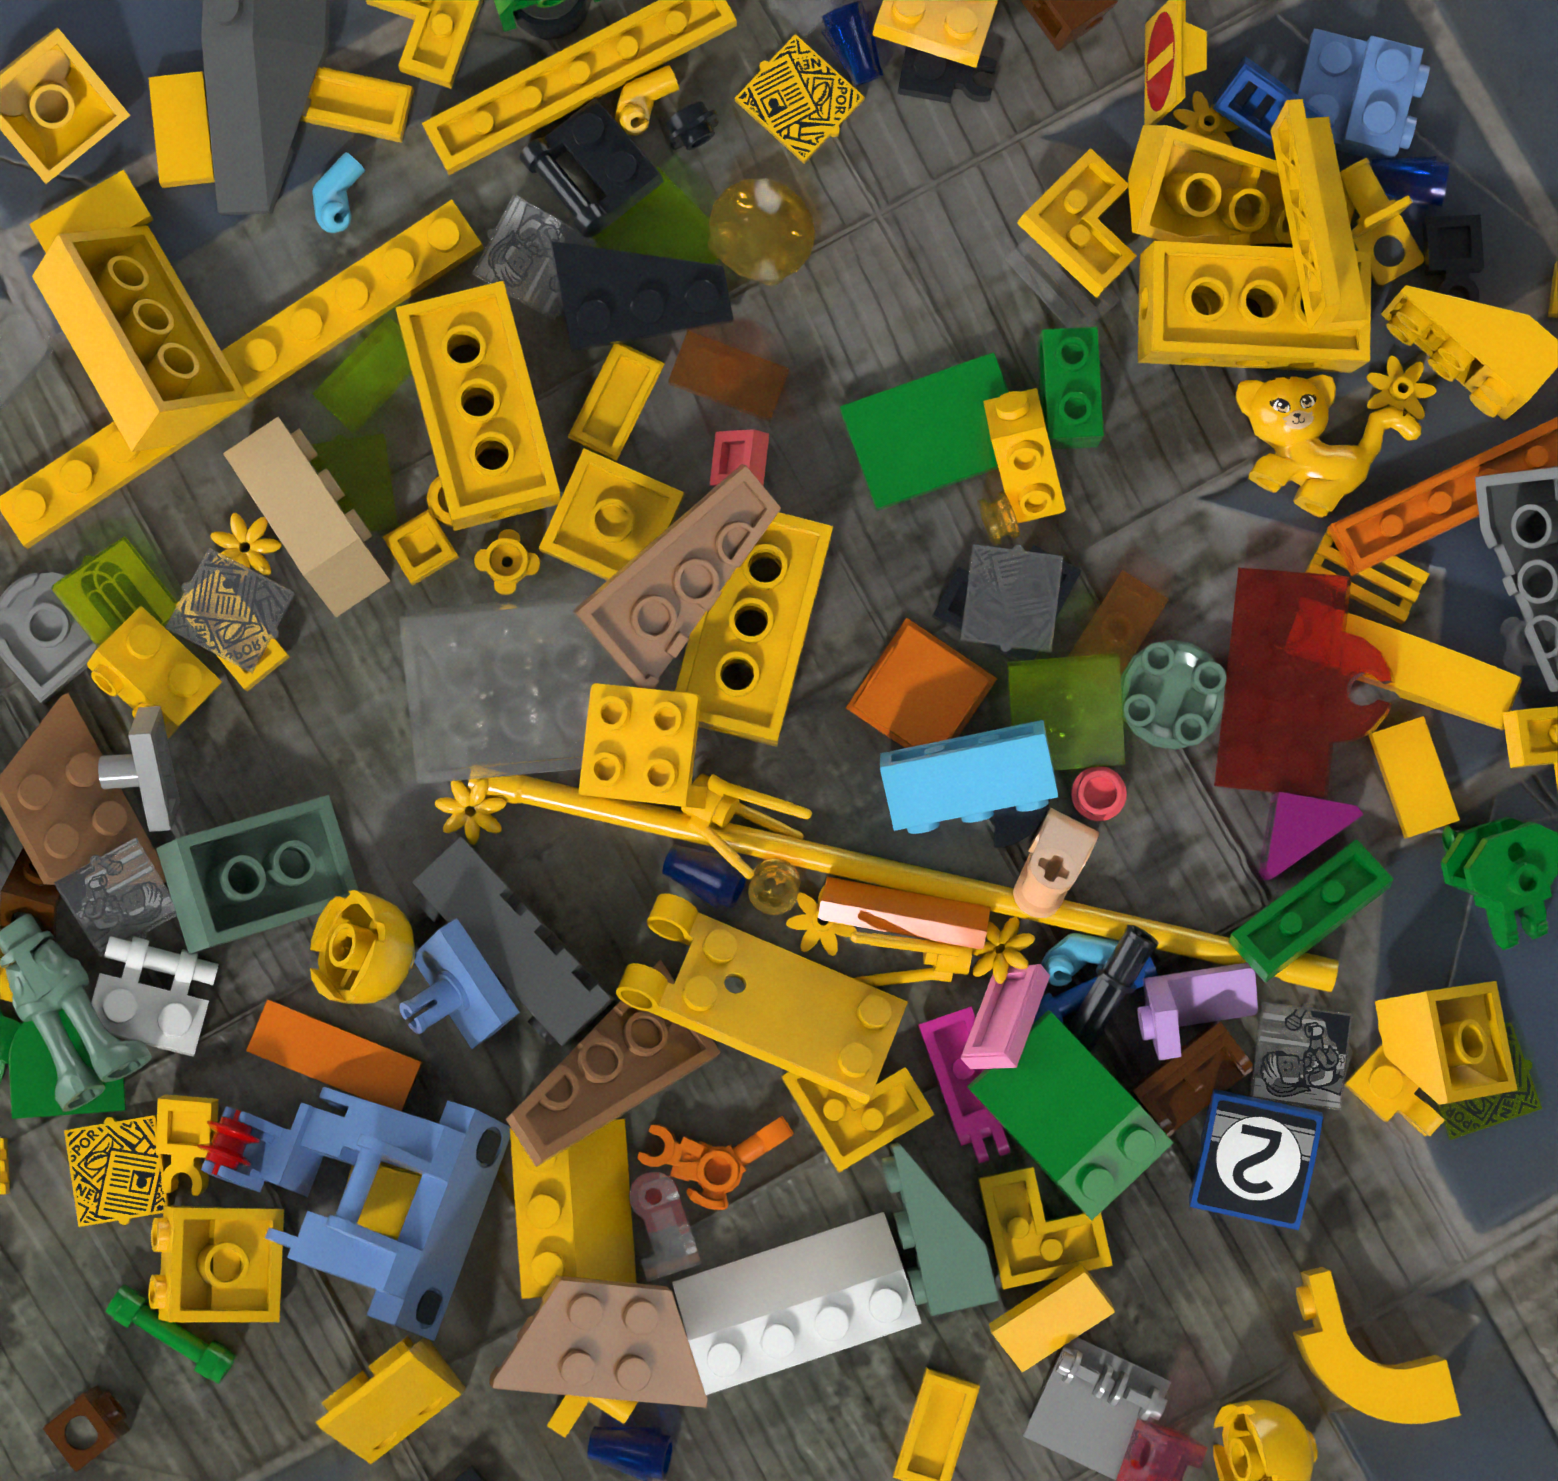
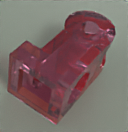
(1159, 1454)

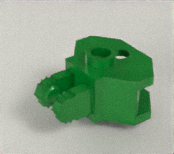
(1506, 870)

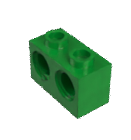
(1071, 387)

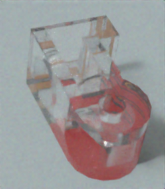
(660, 1204)

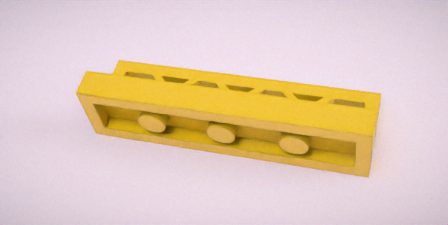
(1318, 221)

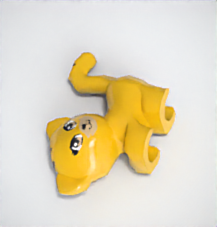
(1290, 418)

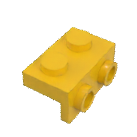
(152, 669)

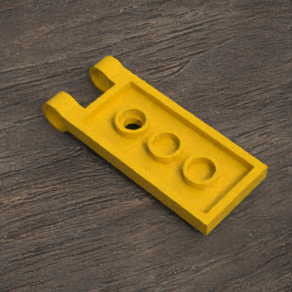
(789, 1007)

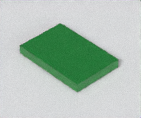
(925, 431)

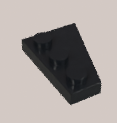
(635, 296)

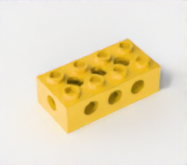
(1230, 334)
(499, 374)
(773, 655)

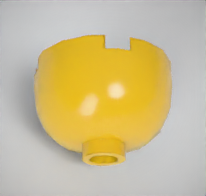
(361, 948)
(1263, 1443)

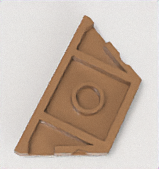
(58, 801)
(604, 1344)

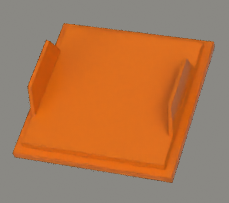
(920, 689)

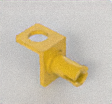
(1379, 219)

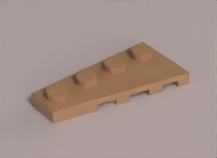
(666, 589)
(606, 1075)

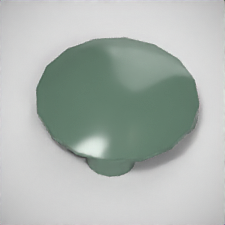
(1173, 694)

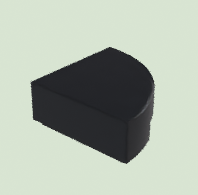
(1014, 825)

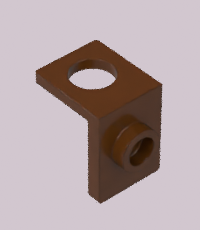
(27, 893)
(103, 1413)

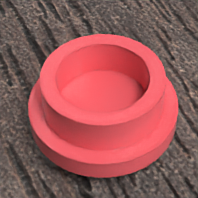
(1098, 793)

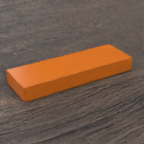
(904, 913)
(334, 1056)

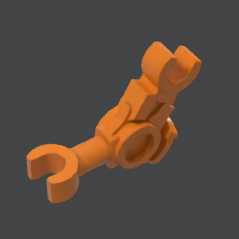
(714, 1167)

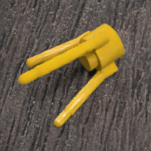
(723, 803)
(943, 956)

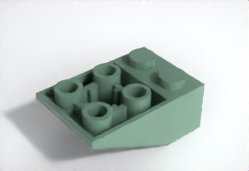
(948, 1253)

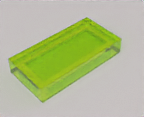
(366, 377)

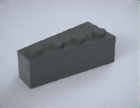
(513, 942)

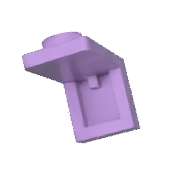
(1194, 999)

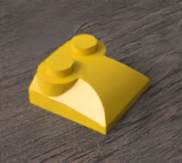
(55, 105)

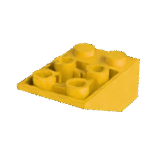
(1486, 348)
(404, 1393)

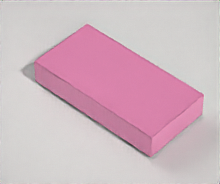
(1005, 1019)

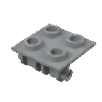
(1094, 1406)

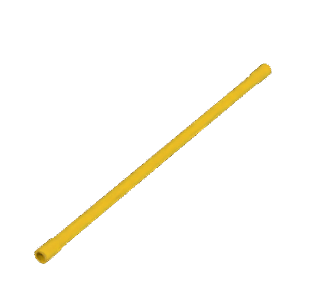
(1307, 970)

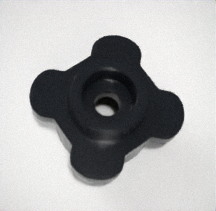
(692, 126)

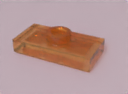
(729, 376)
(1121, 620)

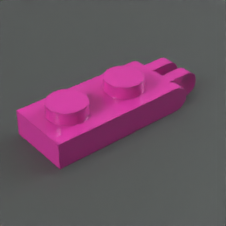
(971, 1120)

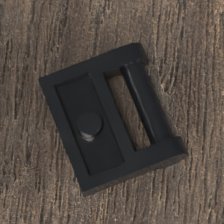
(607, 159)

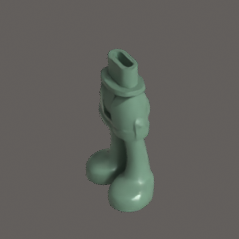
(43, 984)

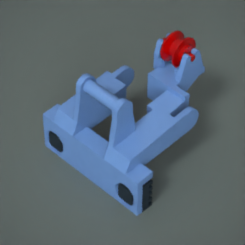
(457, 1171)

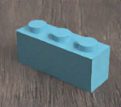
(969, 777)

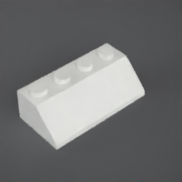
(795, 1303)

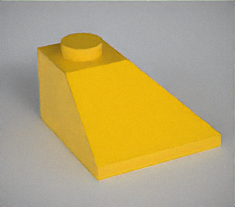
(1449, 1041)

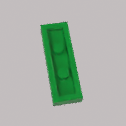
(1310, 910)

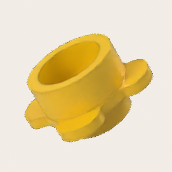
(491, 559)

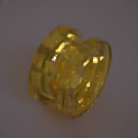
(998, 518)
(782, 873)

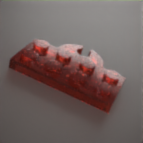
(1292, 683)

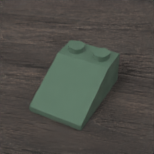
(256, 873)

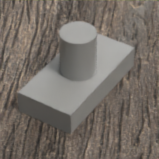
(147, 768)

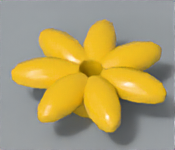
(1202, 113)
(1389, 388)
(244, 536)
(470, 817)
(815, 931)
(1002, 950)

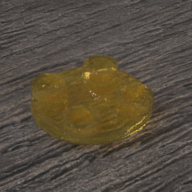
(761, 230)

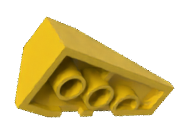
(1205, 191)

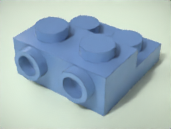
(1364, 91)

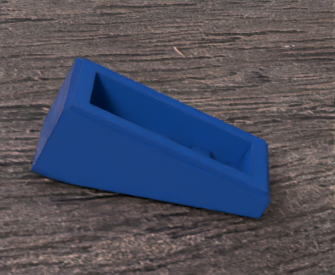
(1266, 84)

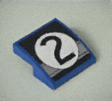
(1256, 1159)

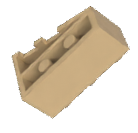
(306, 515)

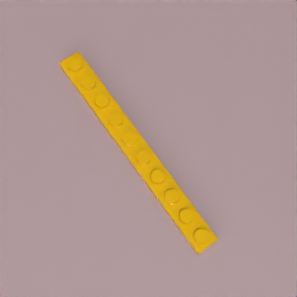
(259, 363)

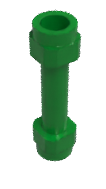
(131, 1308)

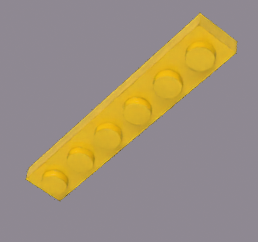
(574, 78)

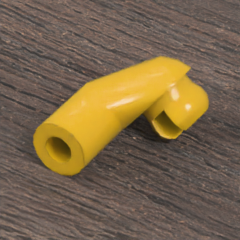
(639, 96)

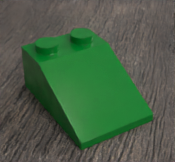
(1072, 1117)

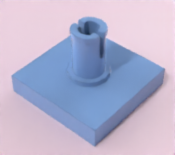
(459, 987)

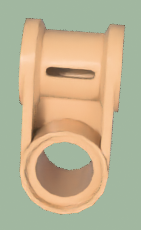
(1053, 863)

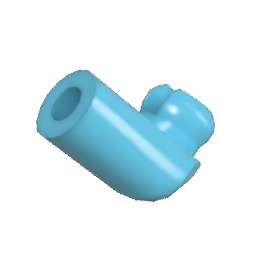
(331, 195)
(1073, 954)

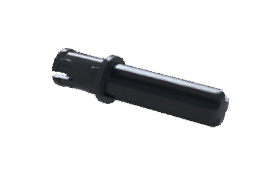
(1111, 985)

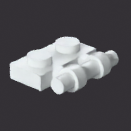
(150, 1013)

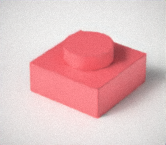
(739, 448)

